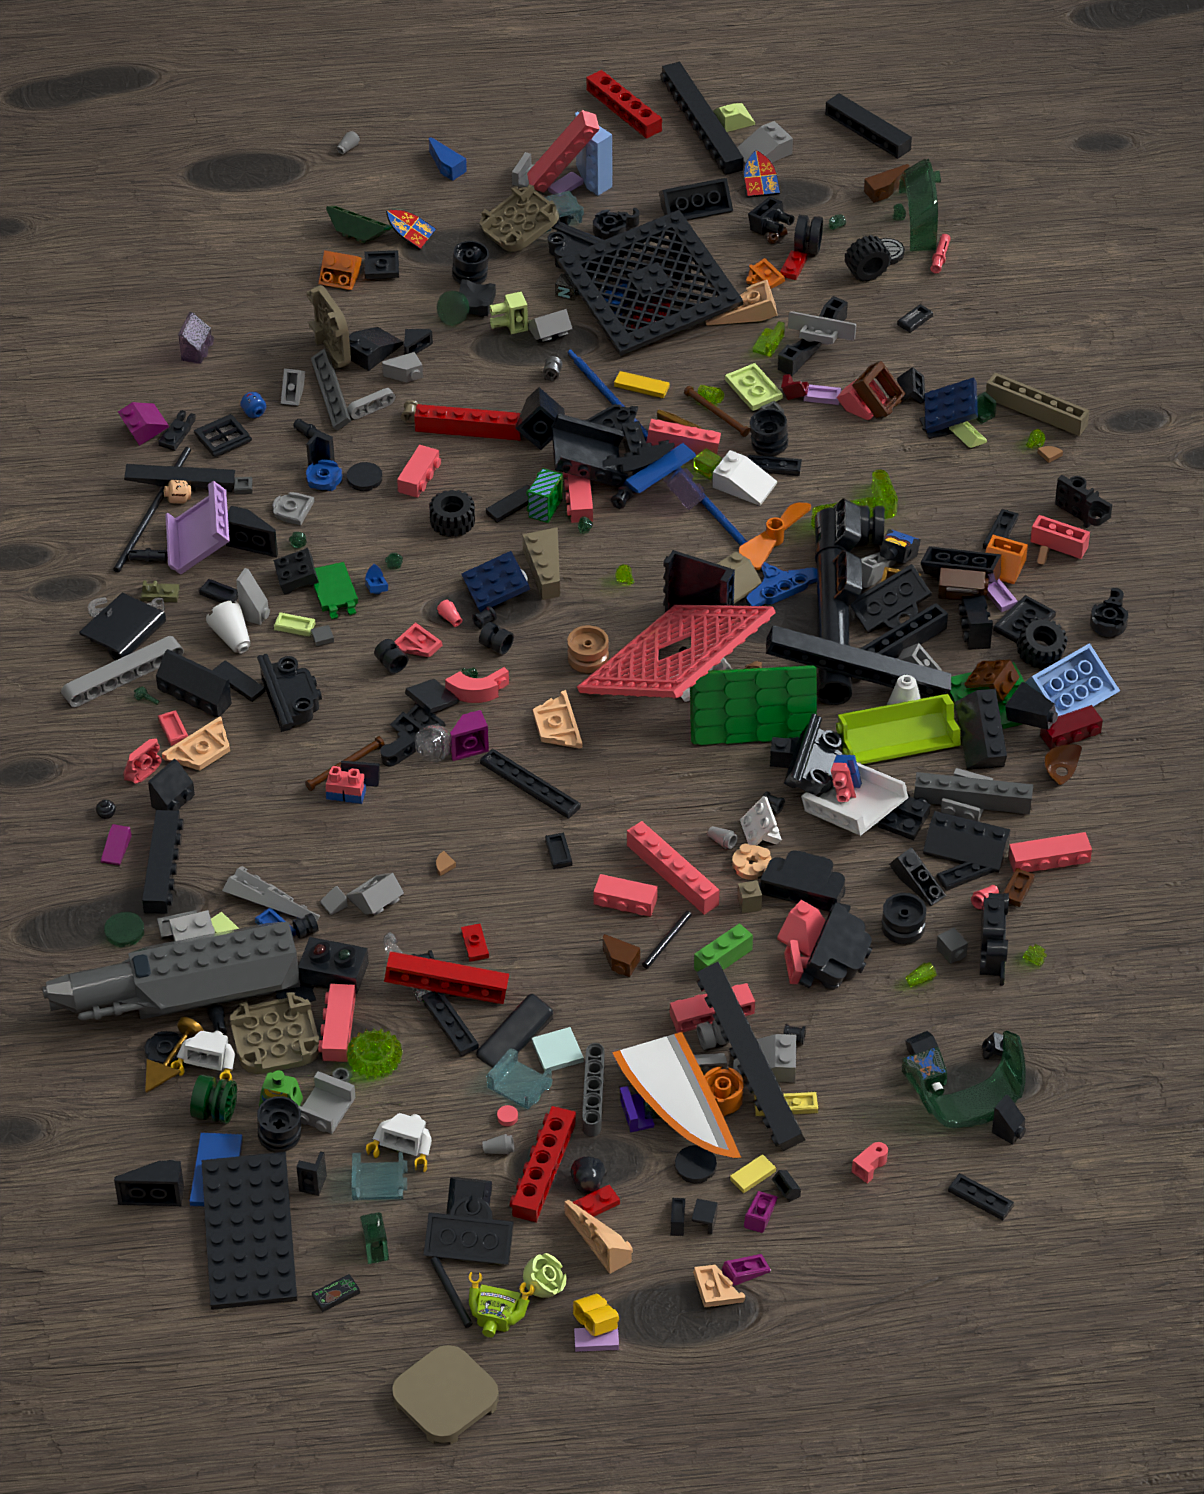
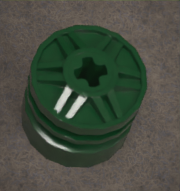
(213, 1099)

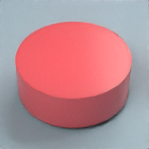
(507, 1115)

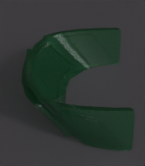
(921, 193)
(977, 1102)

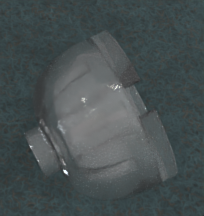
(433, 743)

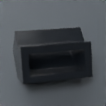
(921, 1043)
(794, 1190)

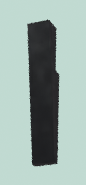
(193, 476)

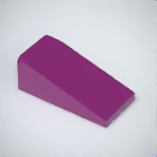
(116, 844)
(760, 1212)
(745, 1268)

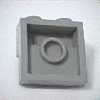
(191, 926)

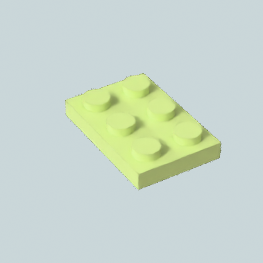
(753, 386)

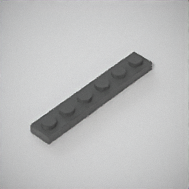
(330, 389)

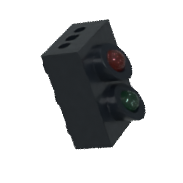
(332, 963)

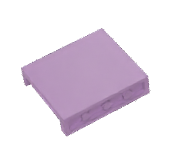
(198, 530)

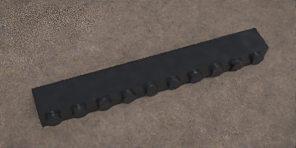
(702, 118)
(854, 661)
(751, 1057)

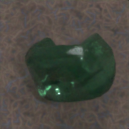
(899, 212)
(837, 221)
(472, 672)

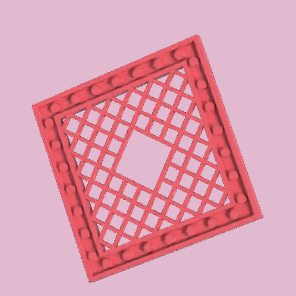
(609, 677)

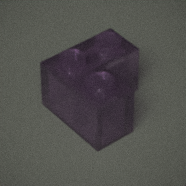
(684, 488)

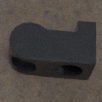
(398, 749)

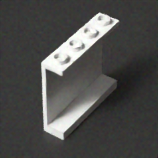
(873, 801)

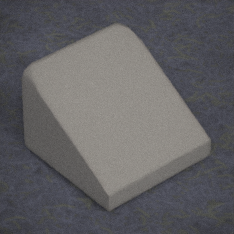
(334, 901)

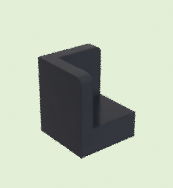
(705, 1213)

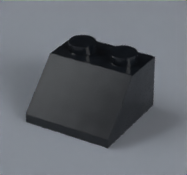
(170, 787)

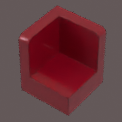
(794, 389)

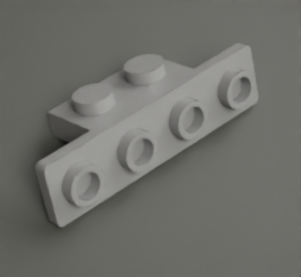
(820, 328)

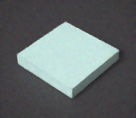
(557, 1049)

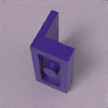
(634, 1111)

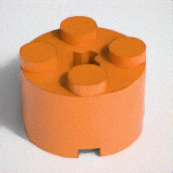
(726, 1088)

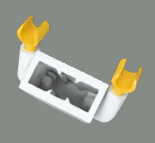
(207, 1051)
(405, 1135)

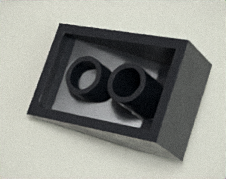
(372, 346)
(251, 532)
(151, 1185)

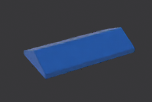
(660, 468)

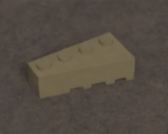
(543, 559)

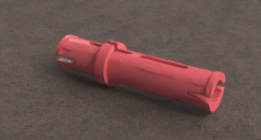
(939, 257)

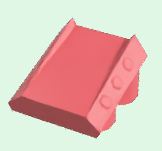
(142, 762)

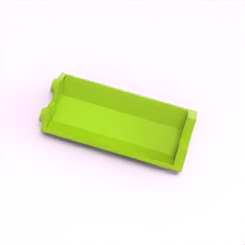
(899, 729)

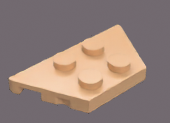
(557, 722)
(200, 747)

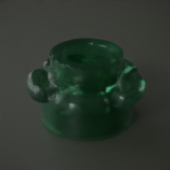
(298, 539)
(394, 560)

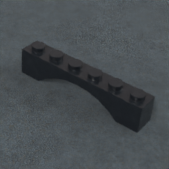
(796, 355)

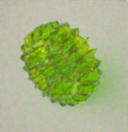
(375, 1046)

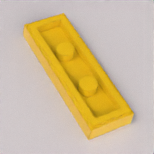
(641, 384)

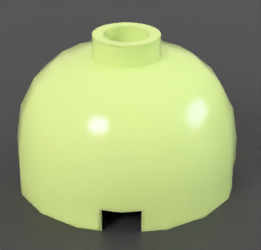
(545, 1275)

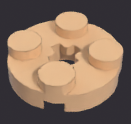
(746, 853)

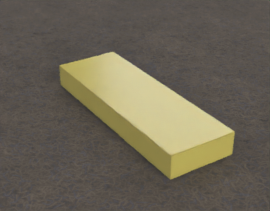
(798, 1102)

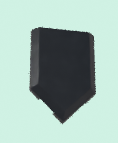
(615, 416)

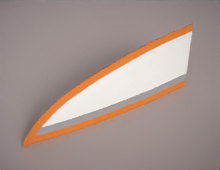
(677, 1091)

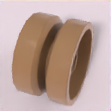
(587, 648)

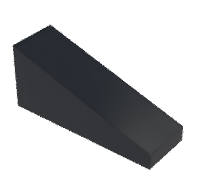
(677, 1217)

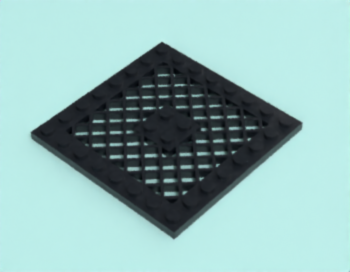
(650, 282)

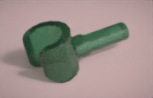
(141, 693)

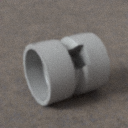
(710, 1034)

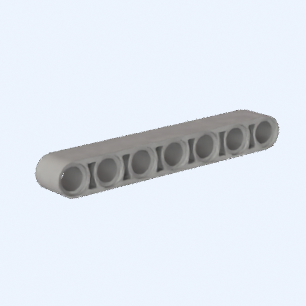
(119, 672)

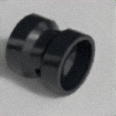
(305, 925)

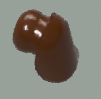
(772, 237)

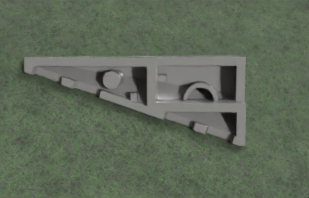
(258, 891)

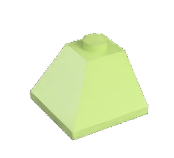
(734, 117)

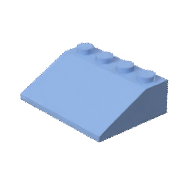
(595, 162)
(1075, 681)

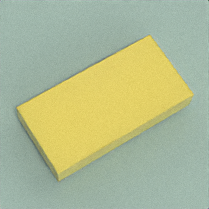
(753, 1173)

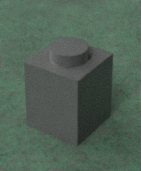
(952, 945)

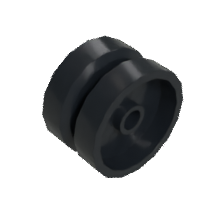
(810, 234)
(872, 525)
(904, 918)

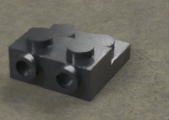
(906, 818)

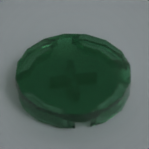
(452, 307)
(124, 929)

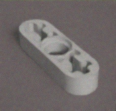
(381, 399)

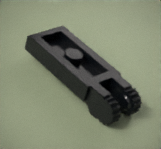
(177, 431)

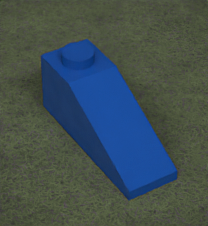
(448, 161)

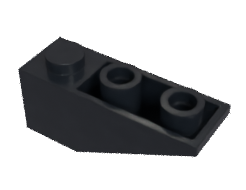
(917, 877)

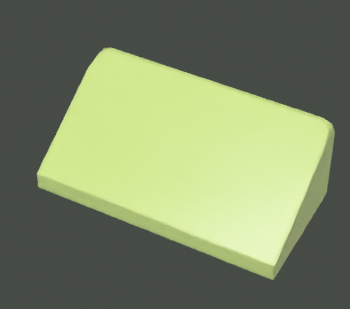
(968, 434)

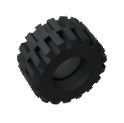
(867, 258)
(452, 513)
(1042, 631)

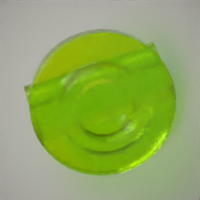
(1036, 438)
(624, 574)
(1035, 955)

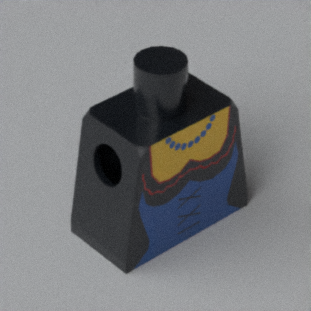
(899, 546)

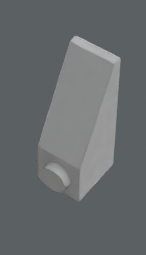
(873, 569)
(251, 598)

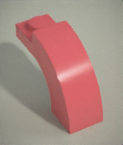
(477, 689)

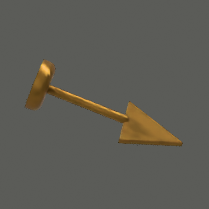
(160, 1073)

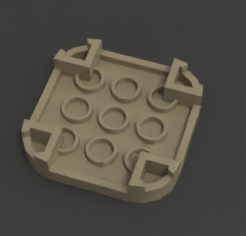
(519, 219)
(330, 326)
(275, 1034)
(445, 1393)

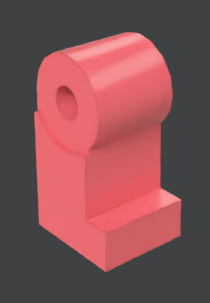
(869, 1160)

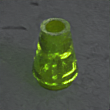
(712, 394)
(922, 974)

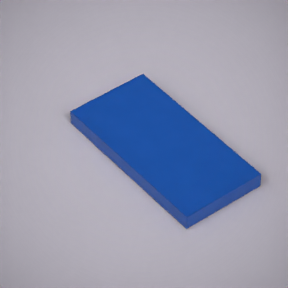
(212, 1147)

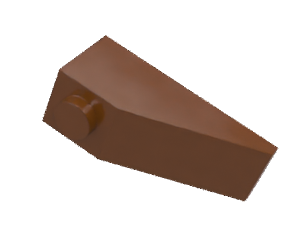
(883, 184)

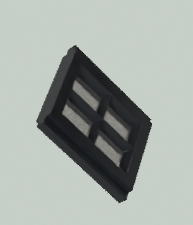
(222, 435)

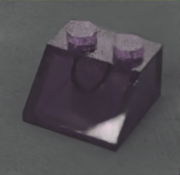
(194, 339)

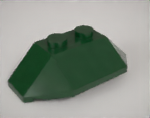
(356, 225)

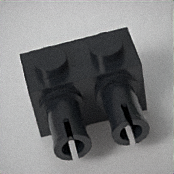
(768, 215)

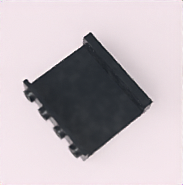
(583, 446)
(696, 582)

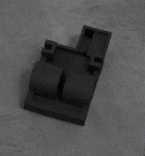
(1080, 502)

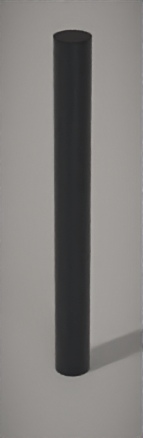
(667, 939)
(451, 1292)

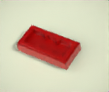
(475, 942)

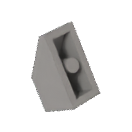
(403, 368)
(292, 386)
(917, 655)

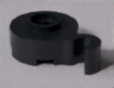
(609, 224)
(1110, 617)

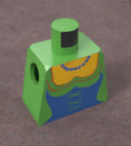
(280, 1085)

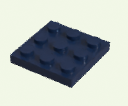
(951, 405)
(495, 581)

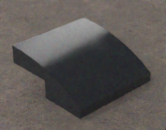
(415, 720)

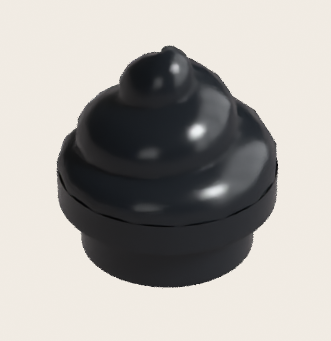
(105, 809)

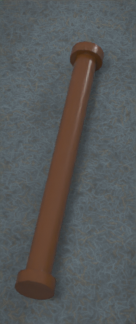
(689, 391)
(379, 742)

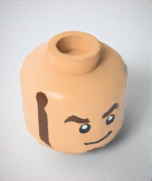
(177, 491)

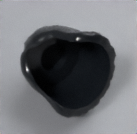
(587, 1174)

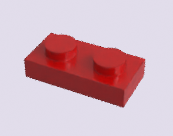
(793, 265)
(598, 1201)

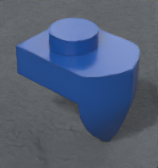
(375, 581)

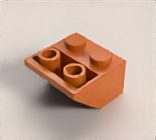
(339, 270)
(1012, 556)

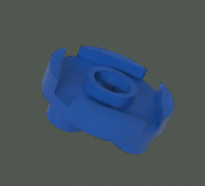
(328, 482)

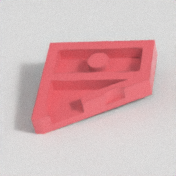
(418, 641)

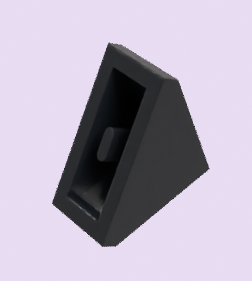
(417, 340)

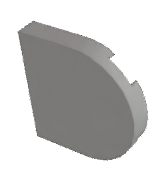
(292, 507)

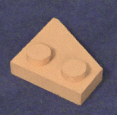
(715, 1287)

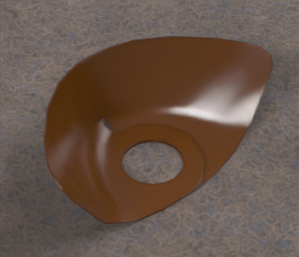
(1062, 756)

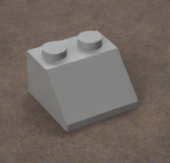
(549, 325)
(376, 893)

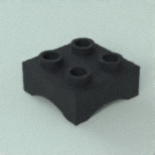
(478, 296)
(295, 570)

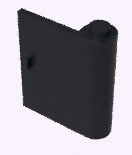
(124, 625)

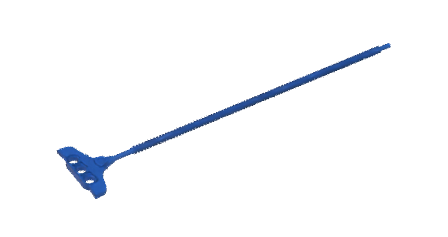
(773, 577)

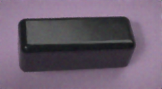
(516, 1030)

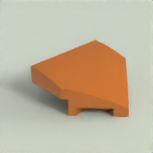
(764, 271)

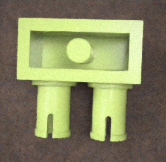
(515, 313)

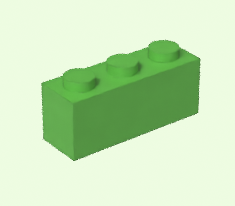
(725, 949)

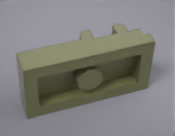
(168, 592)

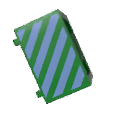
(545, 495)

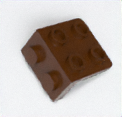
(995, 675)

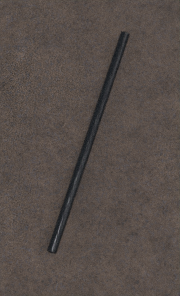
(143, 524)

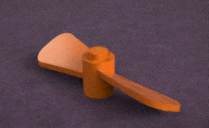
(761, 546)

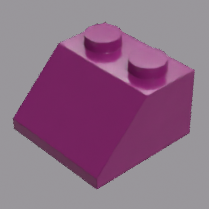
(143, 421)
(469, 736)

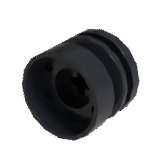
(466, 269)
(769, 432)
(279, 1124)

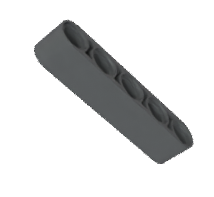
(593, 1089)

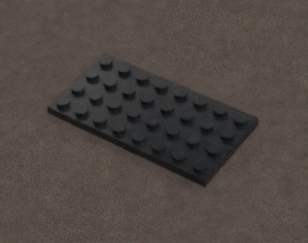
(248, 1230)

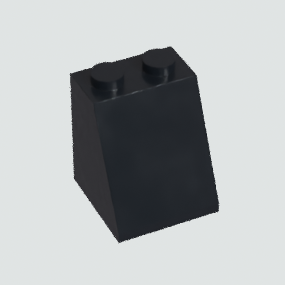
(538, 417)

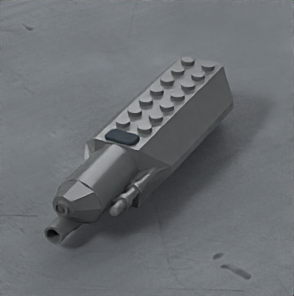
(183, 974)

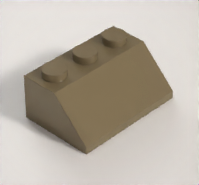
(745, 575)

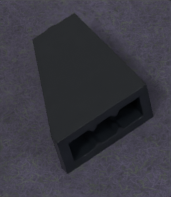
(1031, 708)

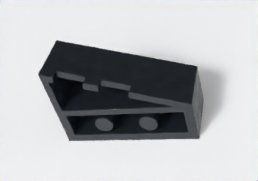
(975, 622)

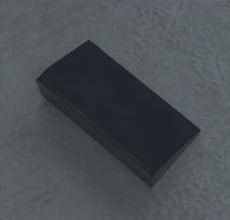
(370, 770)

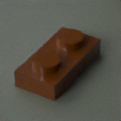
(1019, 886)

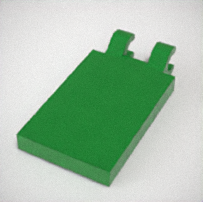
(335, 589)

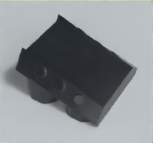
(474, 1188)

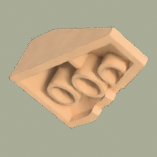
(757, 306)
(603, 1241)

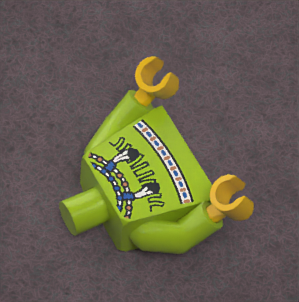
(497, 1307)

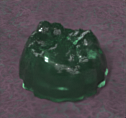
(584, 525)

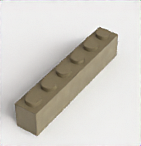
(1038, 404)

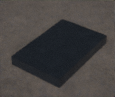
(1014, 620)

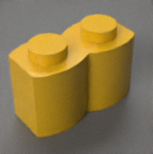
(595, 1314)

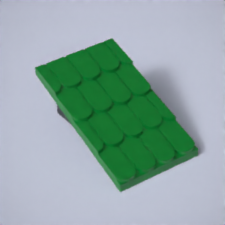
(752, 704)

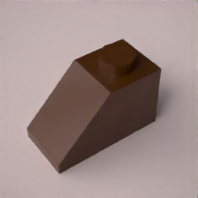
(621, 955)

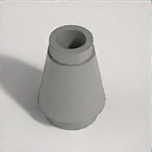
(348, 142)
(723, 837)
(499, 1145)

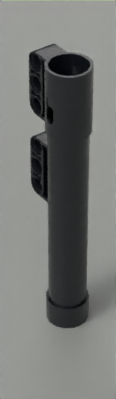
(837, 587)

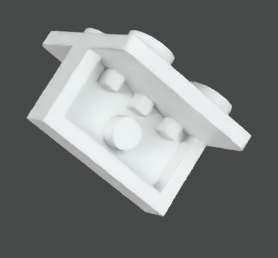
(760, 824)

